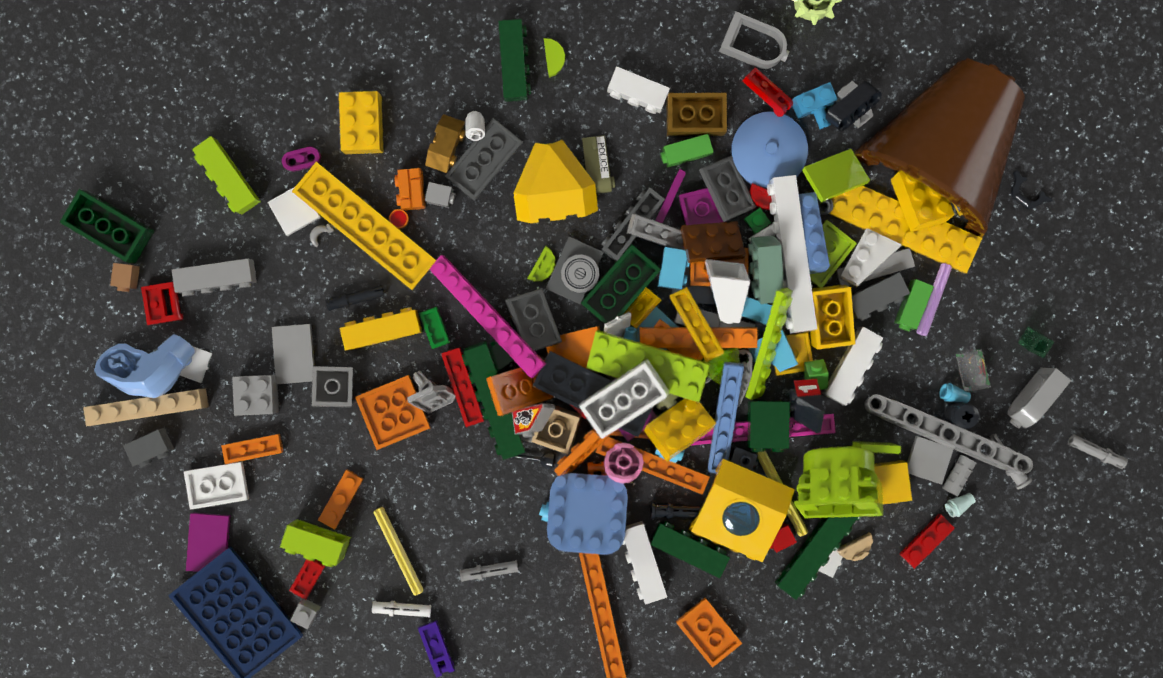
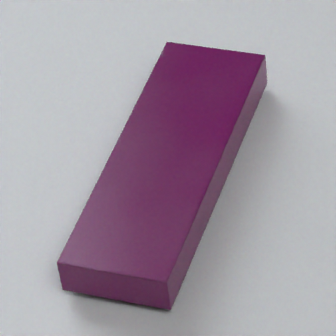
(670, 196)

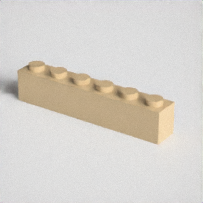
(145, 407)

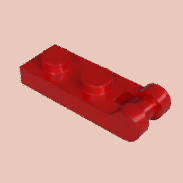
(768, 92)

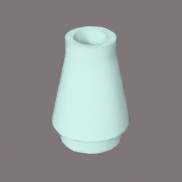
(959, 505)

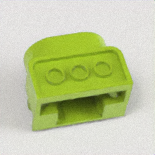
(839, 484)

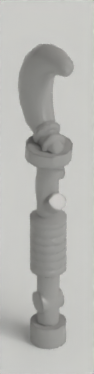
(319, 229)

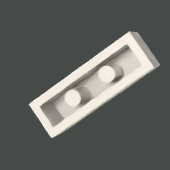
(637, 90)

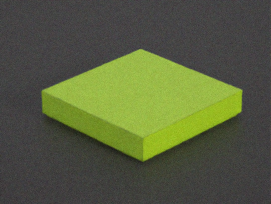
(878, 447)

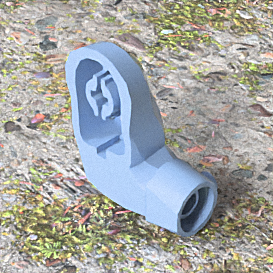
(144, 372)

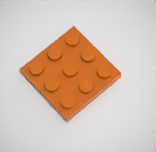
(389, 413)

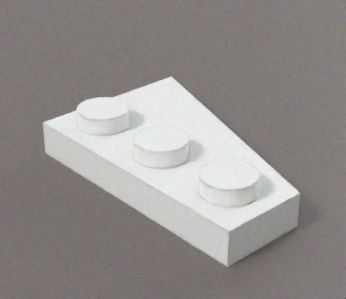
(869, 255)

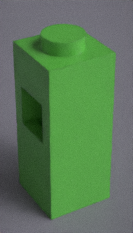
(686, 150)
(914, 305)

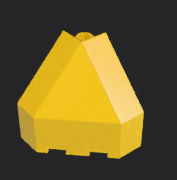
(554, 185)

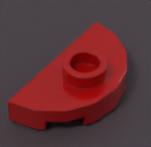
(760, 196)

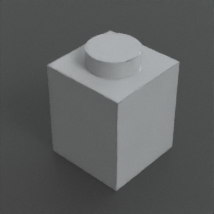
(440, 195)
(305, 613)

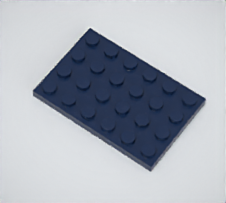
(236, 615)

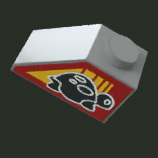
(531, 419)

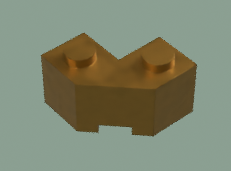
(442, 151)

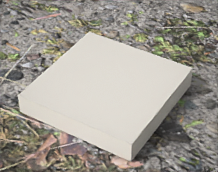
(292, 212)

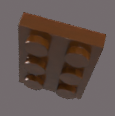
(712, 241)

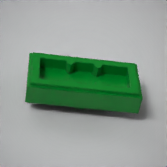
(434, 327)

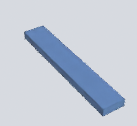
(725, 414)

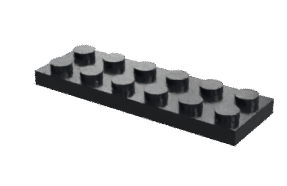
(575, 384)

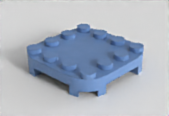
(587, 514)

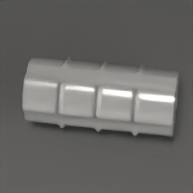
(959, 475)

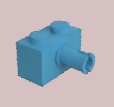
(814, 103)

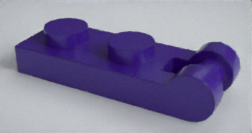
(436, 648)

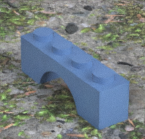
(813, 233)

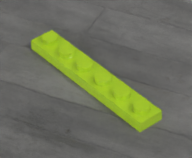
(769, 342)

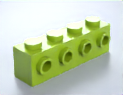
(226, 175)

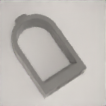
(741, 19)
(1037, 397)

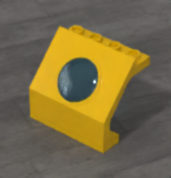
(743, 511)

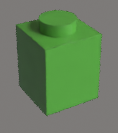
(817, 370)

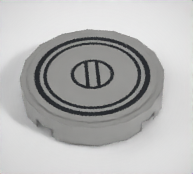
(580, 273)

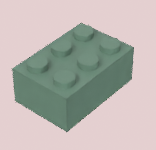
(765, 267)

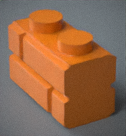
(411, 189)

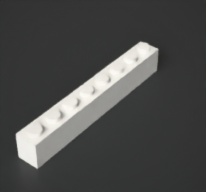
(795, 266)

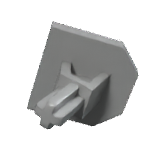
(430, 395)

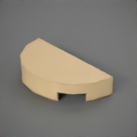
(857, 548)

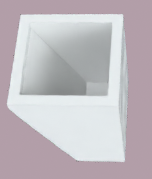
(729, 288)

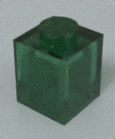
(1036, 342)

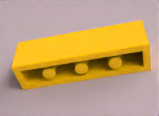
(380, 330)

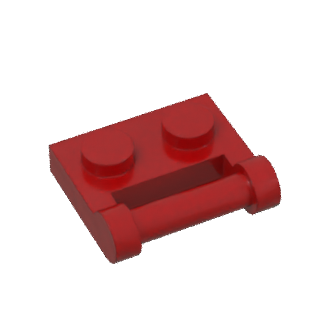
(155, 303)

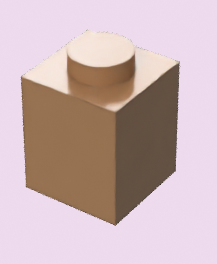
(124, 276)

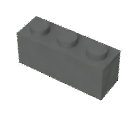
(878, 296)

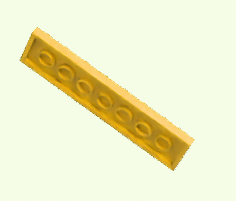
(885, 216)
(364, 225)

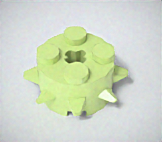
(814, 10)

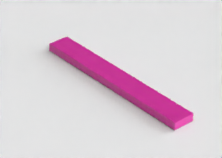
(795, 429)

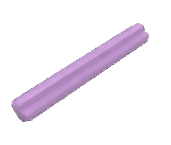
(933, 302)

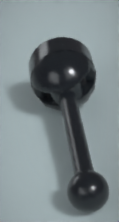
(546, 460)

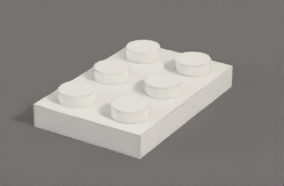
(216, 485)

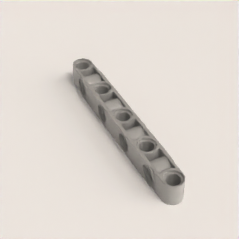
(960, 440)

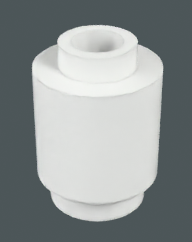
(475, 126)

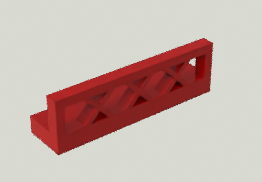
(462, 387)

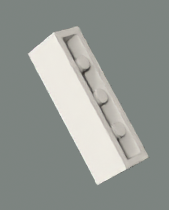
(852, 366)
(644, 564)

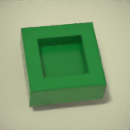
(757, 221)

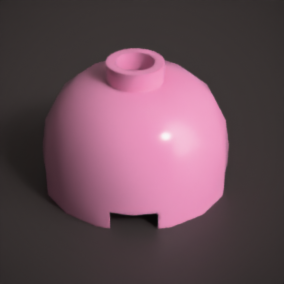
(623, 463)

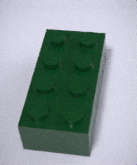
(106, 226)
(621, 285)

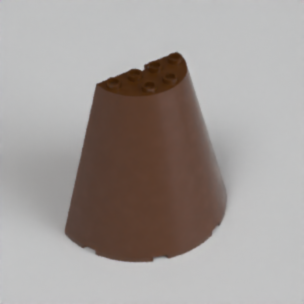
(955, 138)

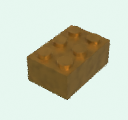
(696, 114)

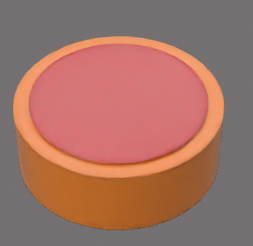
(399, 218)

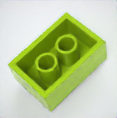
(315, 543)

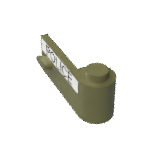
(597, 163)

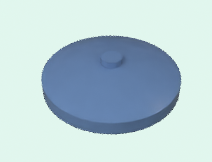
(769, 148)

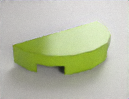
(555, 56)
(544, 266)

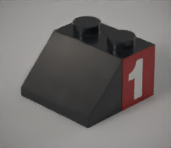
(807, 404)

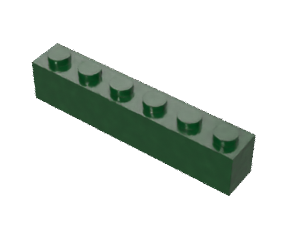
(502, 427)
(814, 554)

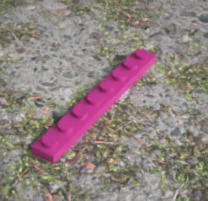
(487, 316)

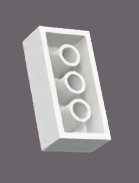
(624, 399)

